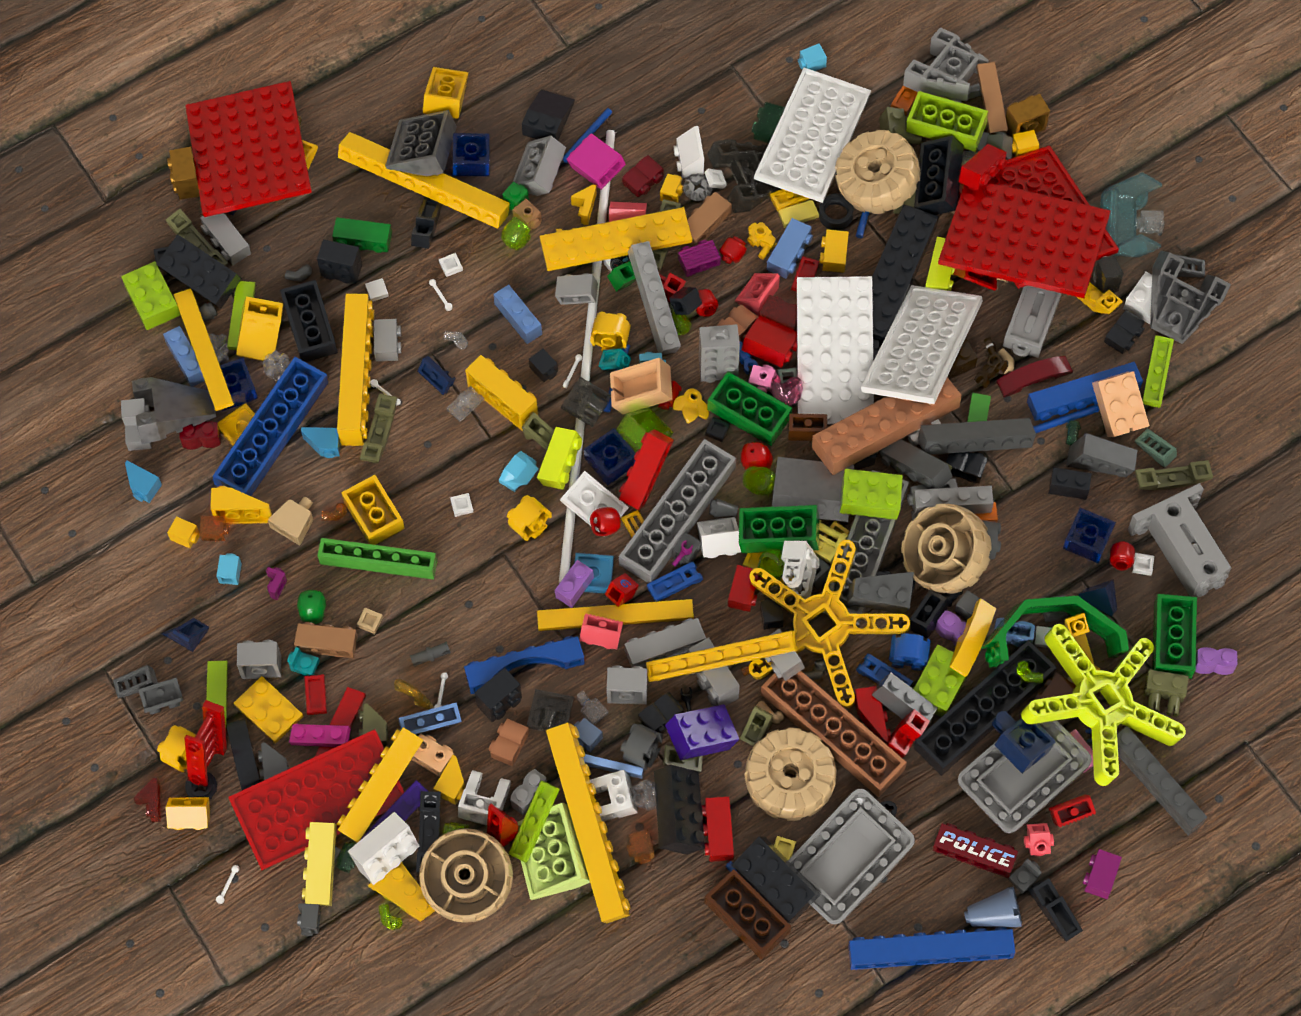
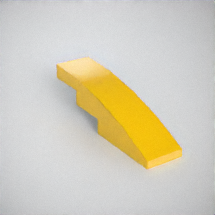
(973, 637)

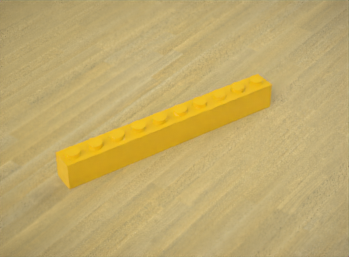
(439, 187)
(587, 823)

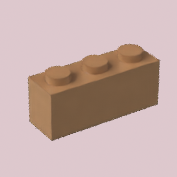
(708, 217)
(326, 640)

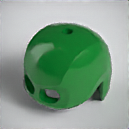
(311, 606)

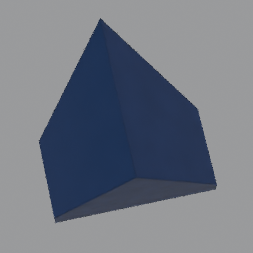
(1102, 597)
(188, 634)

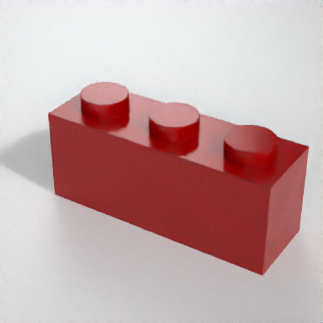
(983, 167)
(718, 829)

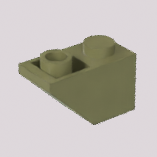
(371, 721)

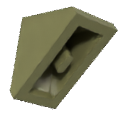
(757, 726)

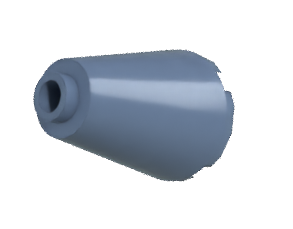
(995, 911)

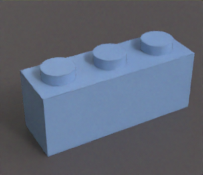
(789, 248)
(517, 314)
(184, 355)
(431, 719)

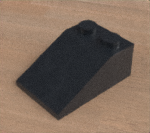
(547, 115)

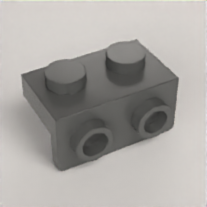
(161, 695)

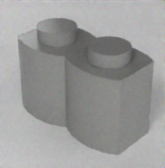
(523, 794)

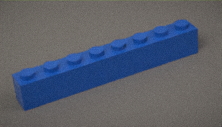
(931, 949)

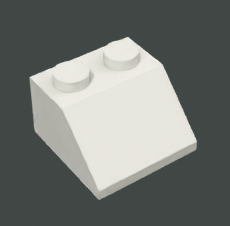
(689, 153)
(1140, 298)
(719, 537)

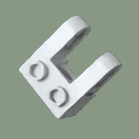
(802, 564)
(619, 791)
(475, 807)

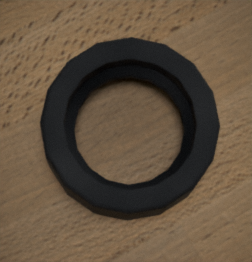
(834, 224)

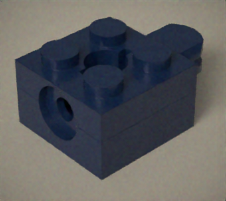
(1031, 736)

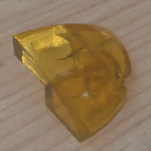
(410, 690)

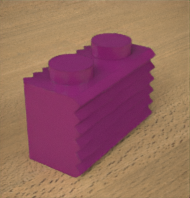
(699, 257)

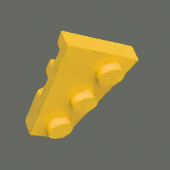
(403, 891)

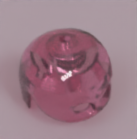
(787, 392)

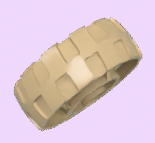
(877, 171)
(946, 548)
(796, 754)
(484, 889)

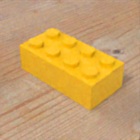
(500, 391)

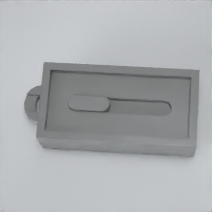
(1031, 321)
(718, 352)

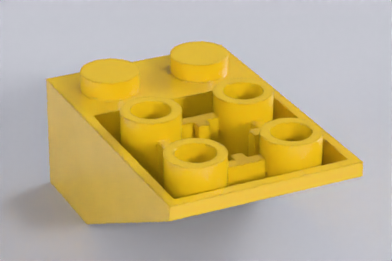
(258, 328)

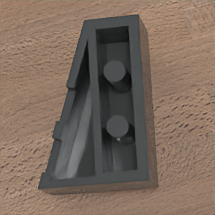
(1101, 456)
(882, 592)

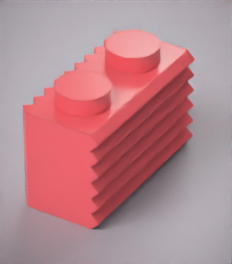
(601, 631)

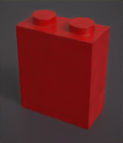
(770, 341)

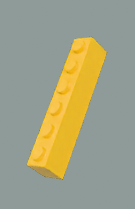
(380, 784)

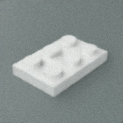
(588, 495)

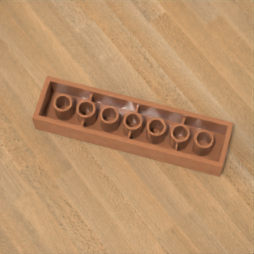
(879, 427)
(845, 736)

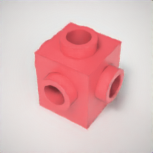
(1038, 839)

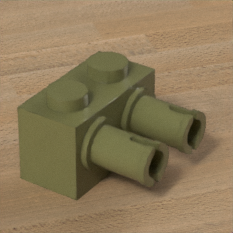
(896, 122)
(1165, 686)

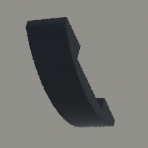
(243, 753)
(429, 822)

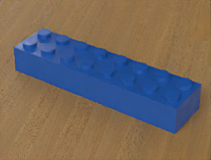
(271, 427)

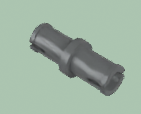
(430, 654)

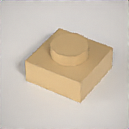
(369, 620)

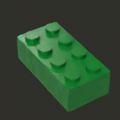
(749, 408)
(770, 526)
(1175, 634)

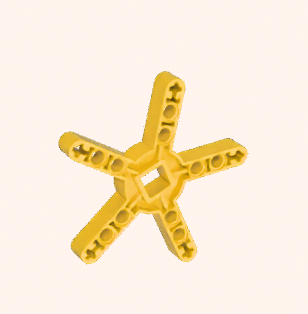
(829, 601)

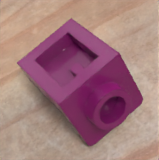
(276, 583)

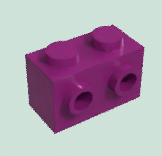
(1103, 873)

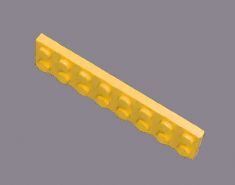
(614, 238)

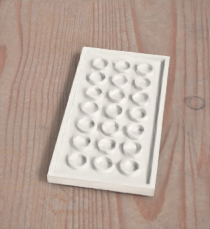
(812, 134)
(834, 344)
(922, 344)

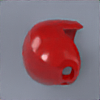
(759, 458)
(607, 521)

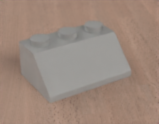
(540, 165)

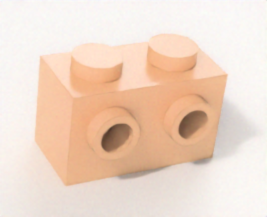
(432, 755)

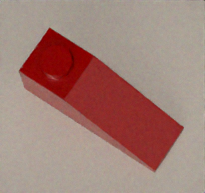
(501, 825)

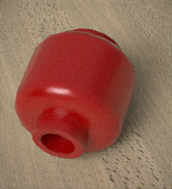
(733, 250)
(709, 303)
(1122, 555)

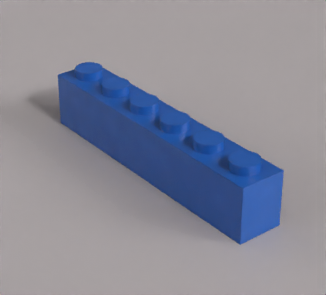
(1073, 394)

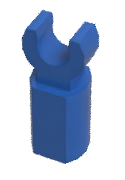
(745, 359)

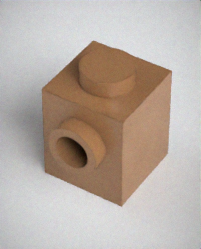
(528, 214)

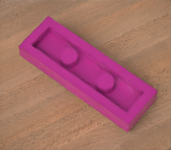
(319, 735)

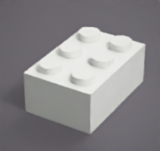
(384, 848)

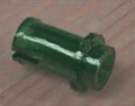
(1072, 432)

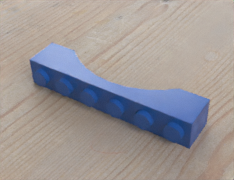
(563, 653)

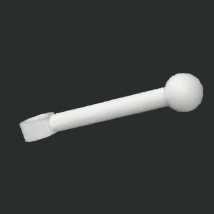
(448, 306)
(578, 357)
(374, 383)
(444, 676)
(220, 899)

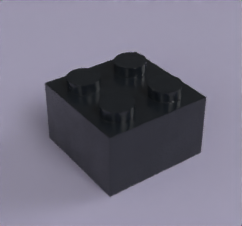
(339, 261)
(498, 695)

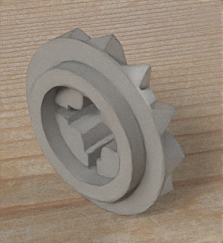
(700, 193)

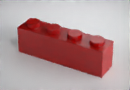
(645, 469)

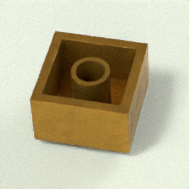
(1027, 115)
(183, 173)

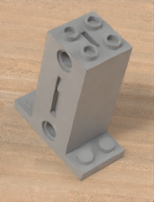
(1184, 541)

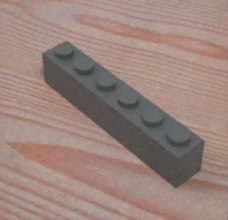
(976, 436)
(1159, 782)

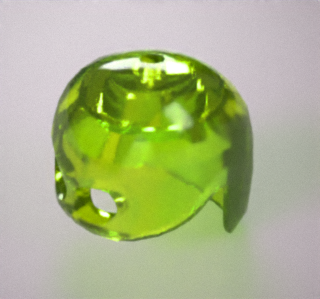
(515, 234)
(755, 478)
(772, 563)

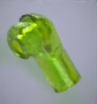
(1026, 674)
(388, 920)

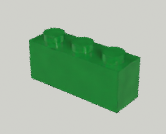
(363, 234)

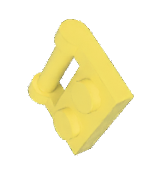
(827, 547)

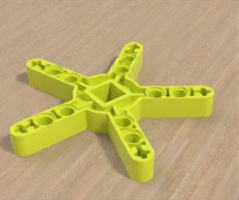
(1090, 711)

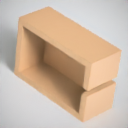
(641, 386)
(1120, 404)

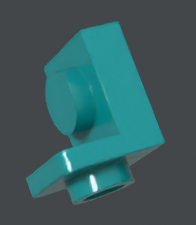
(614, 359)
(302, 662)

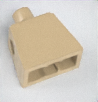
(292, 520)

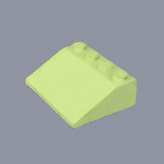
(556, 857)

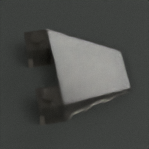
(743, 162)

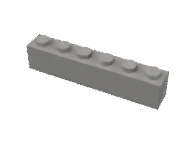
(654, 298)

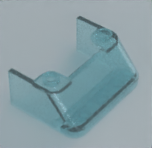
(1124, 201)

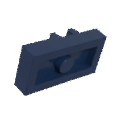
(435, 375)

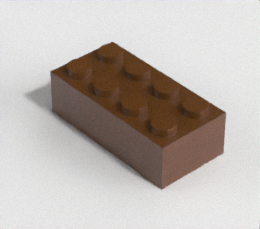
(747, 914)

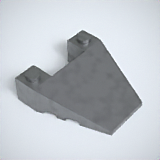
(1177, 305)
(174, 407)

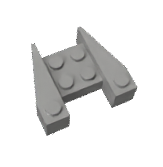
(949, 71)

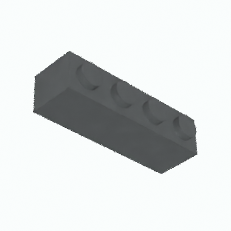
(916, 464)

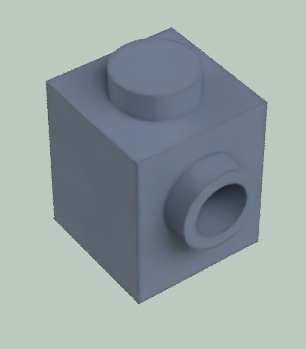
(589, 734)

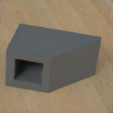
(272, 762)

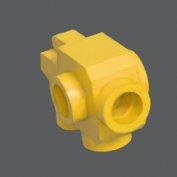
(761, 236)

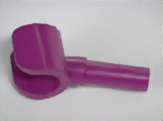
(684, 551)

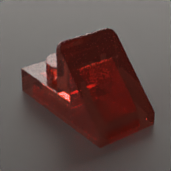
(151, 797)

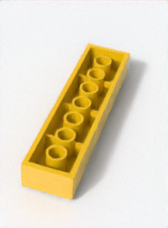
(355, 370)

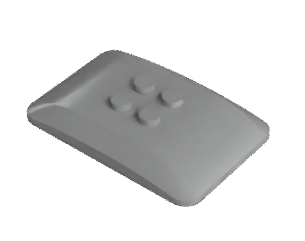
(1017, 797)
(851, 854)

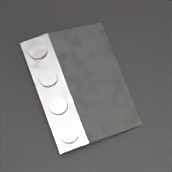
(422, 144)
(809, 483)

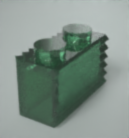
(768, 121)

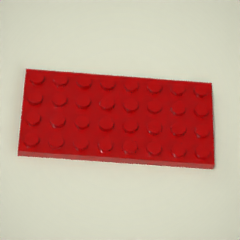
(317, 790)

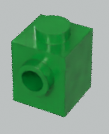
(515, 194)
(622, 276)

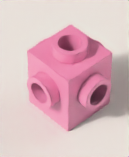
(762, 377)

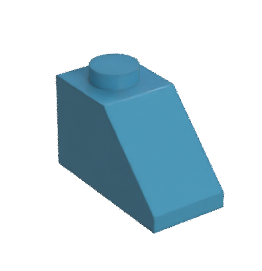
(322, 440)
(142, 483)

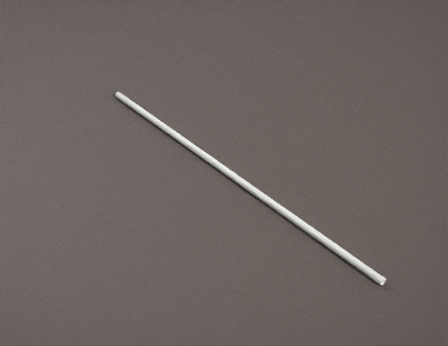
(585, 373)

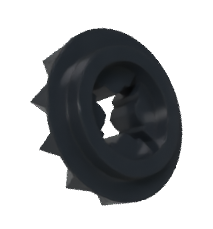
(211, 789)

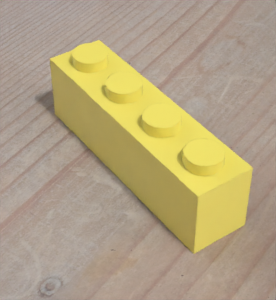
(320, 863)

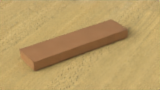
(992, 97)

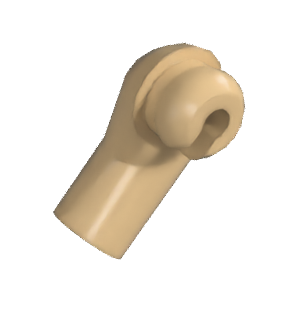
(1006, 356)
(777, 717)

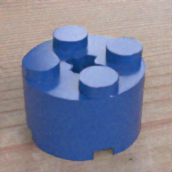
(909, 651)

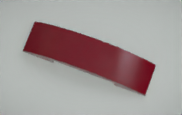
(1033, 373)

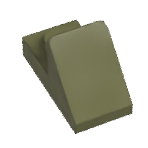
(538, 430)
(671, 758)

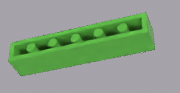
(377, 558)

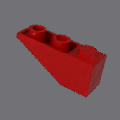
(872, 713)

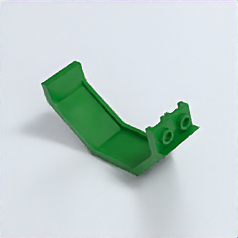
(1113, 634)

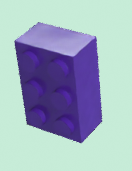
(702, 732)

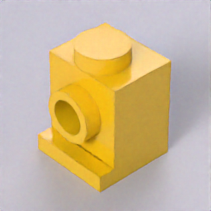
(671, 188)

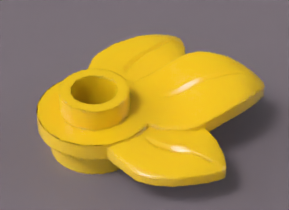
(691, 408)

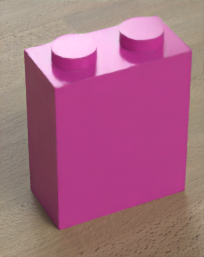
(596, 161)

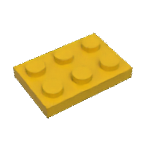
(268, 709)

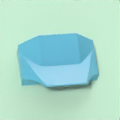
(518, 471)

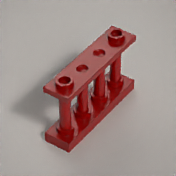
(207, 742)

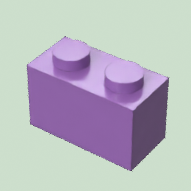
(574, 583)

